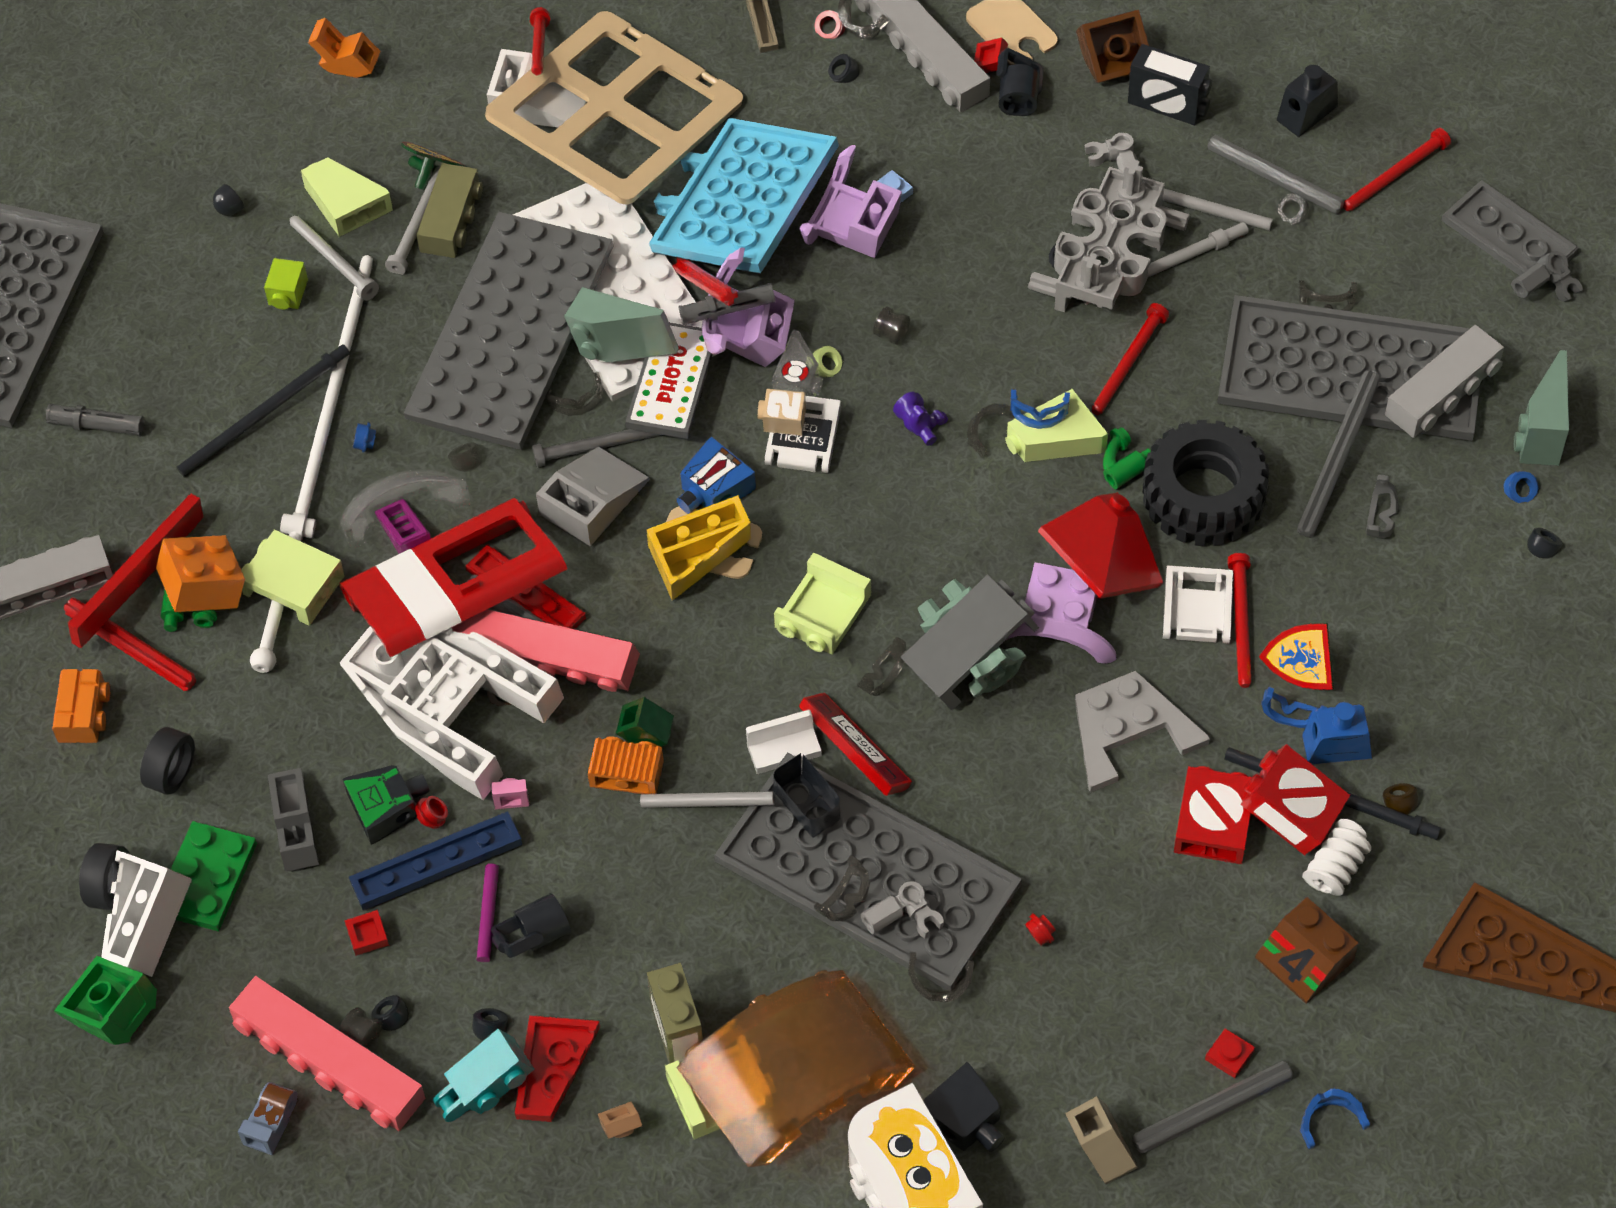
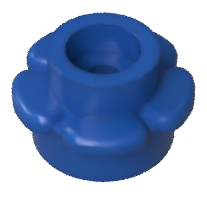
(364, 437)

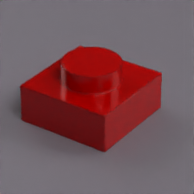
(987, 54)
(366, 932)
(1229, 1053)

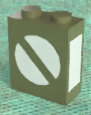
(674, 1011)

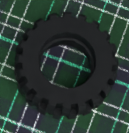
(1200, 516)

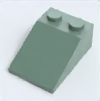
(618, 328)
(1546, 420)

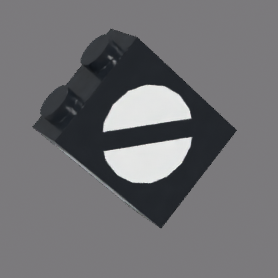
(1169, 84)

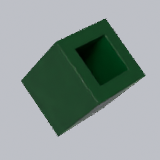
(644, 722)

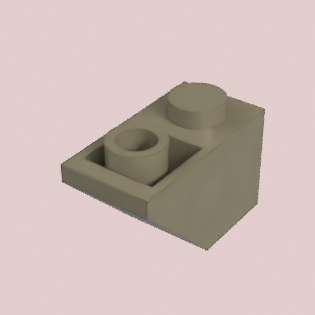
(1101, 1139)

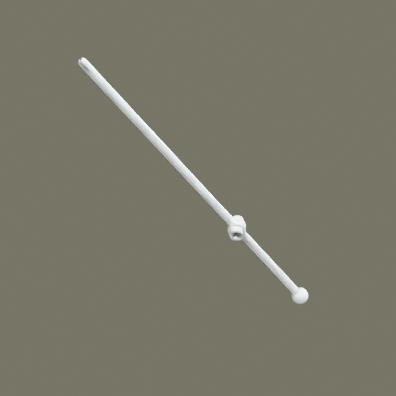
(298, 524)

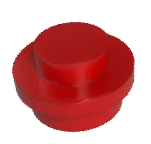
(431, 812)
(1040, 929)

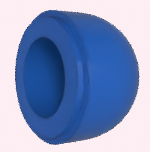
(1510, 486)

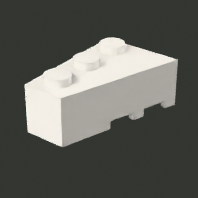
(142, 912)

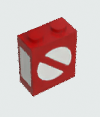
(1294, 799)
(1211, 815)

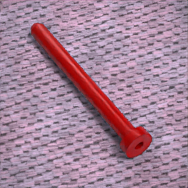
(539, 20)
(1439, 139)
(1156, 314)
(1239, 564)

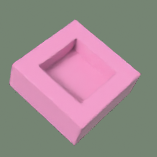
(510, 793)

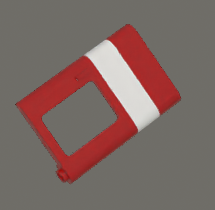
(415, 598)

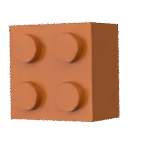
(200, 573)

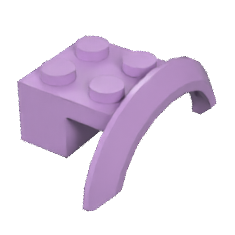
(851, 215)
(752, 333)
(1063, 610)

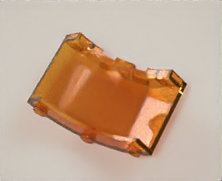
(792, 1062)

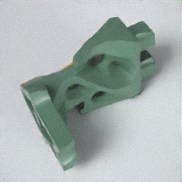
(997, 667)

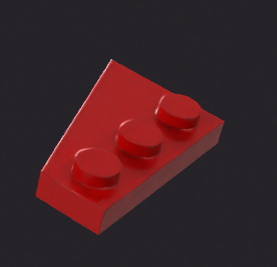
(556, 1053)

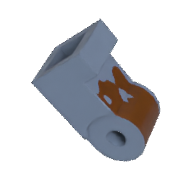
(268, 1118)

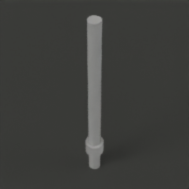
(1216, 239)

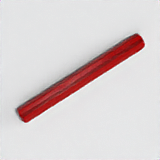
(705, 281)
(139, 650)

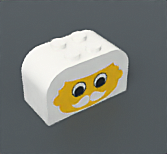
(903, 1157)

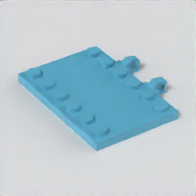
(742, 193)

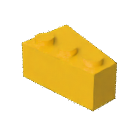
(697, 543)

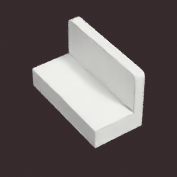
(773, 739)

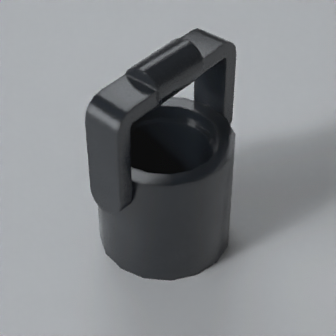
(1018, 83)
(538, 921)

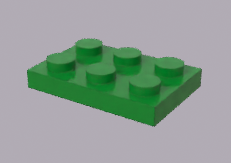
(216, 865)

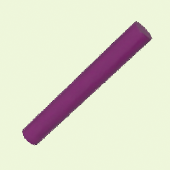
(487, 913)

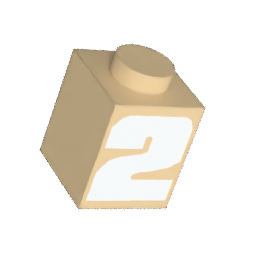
(783, 411)

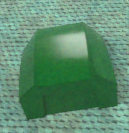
(109, 1001)

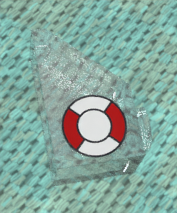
(797, 368)

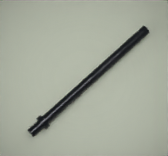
(327, 362)
(1414, 824)

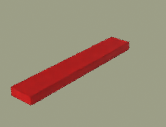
(132, 572)

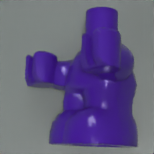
(916, 418)

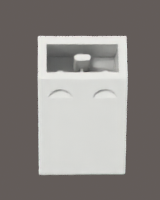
(548, 107)

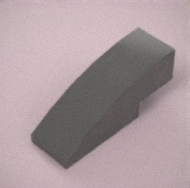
(293, 819)

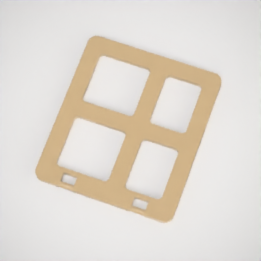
(610, 101)

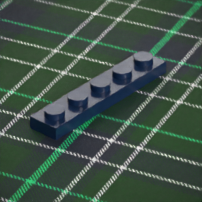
(435, 860)

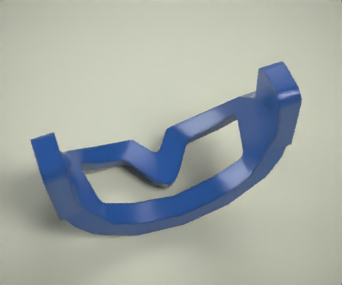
(1016, 405)
(1287, 709)
(1331, 1098)

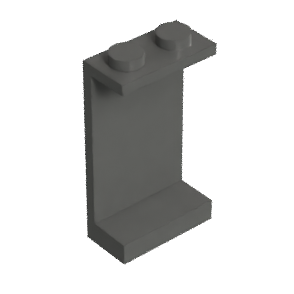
(967, 637)

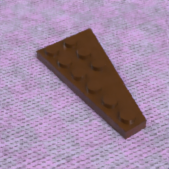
(1517, 950)

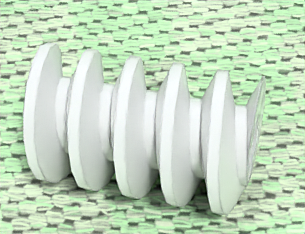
(1338, 858)

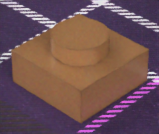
(620, 1120)

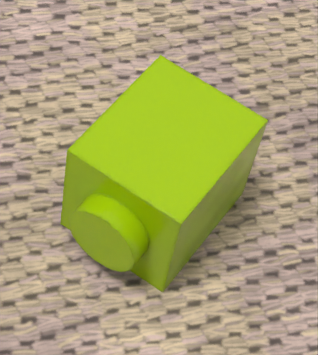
(285, 284)

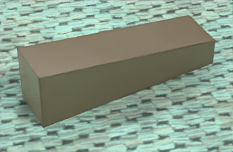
(762, 25)

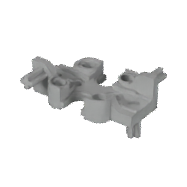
(1125, 272)

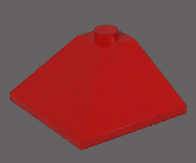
(1105, 546)

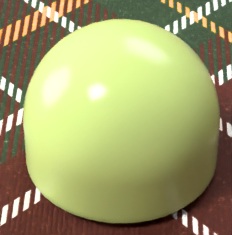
(832, 353)

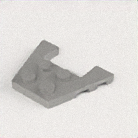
(1124, 712)

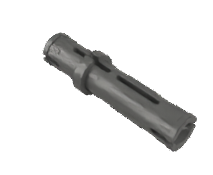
(713, 308)
(80, 418)

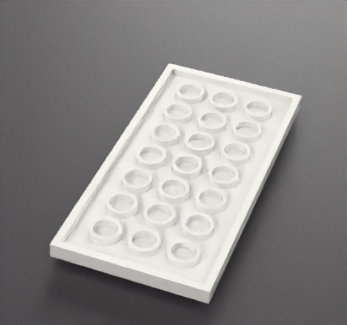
(629, 273)

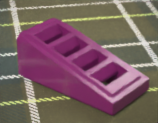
(395, 535)

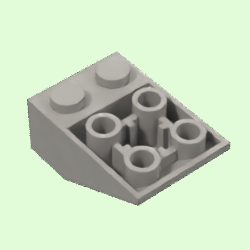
(589, 494)

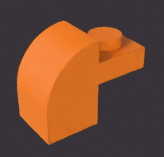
(343, 55)

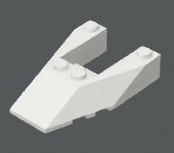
(433, 682)

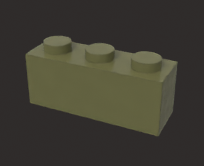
(449, 210)

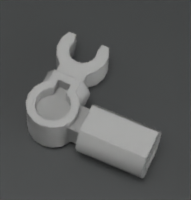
(1118, 148)
(909, 900)

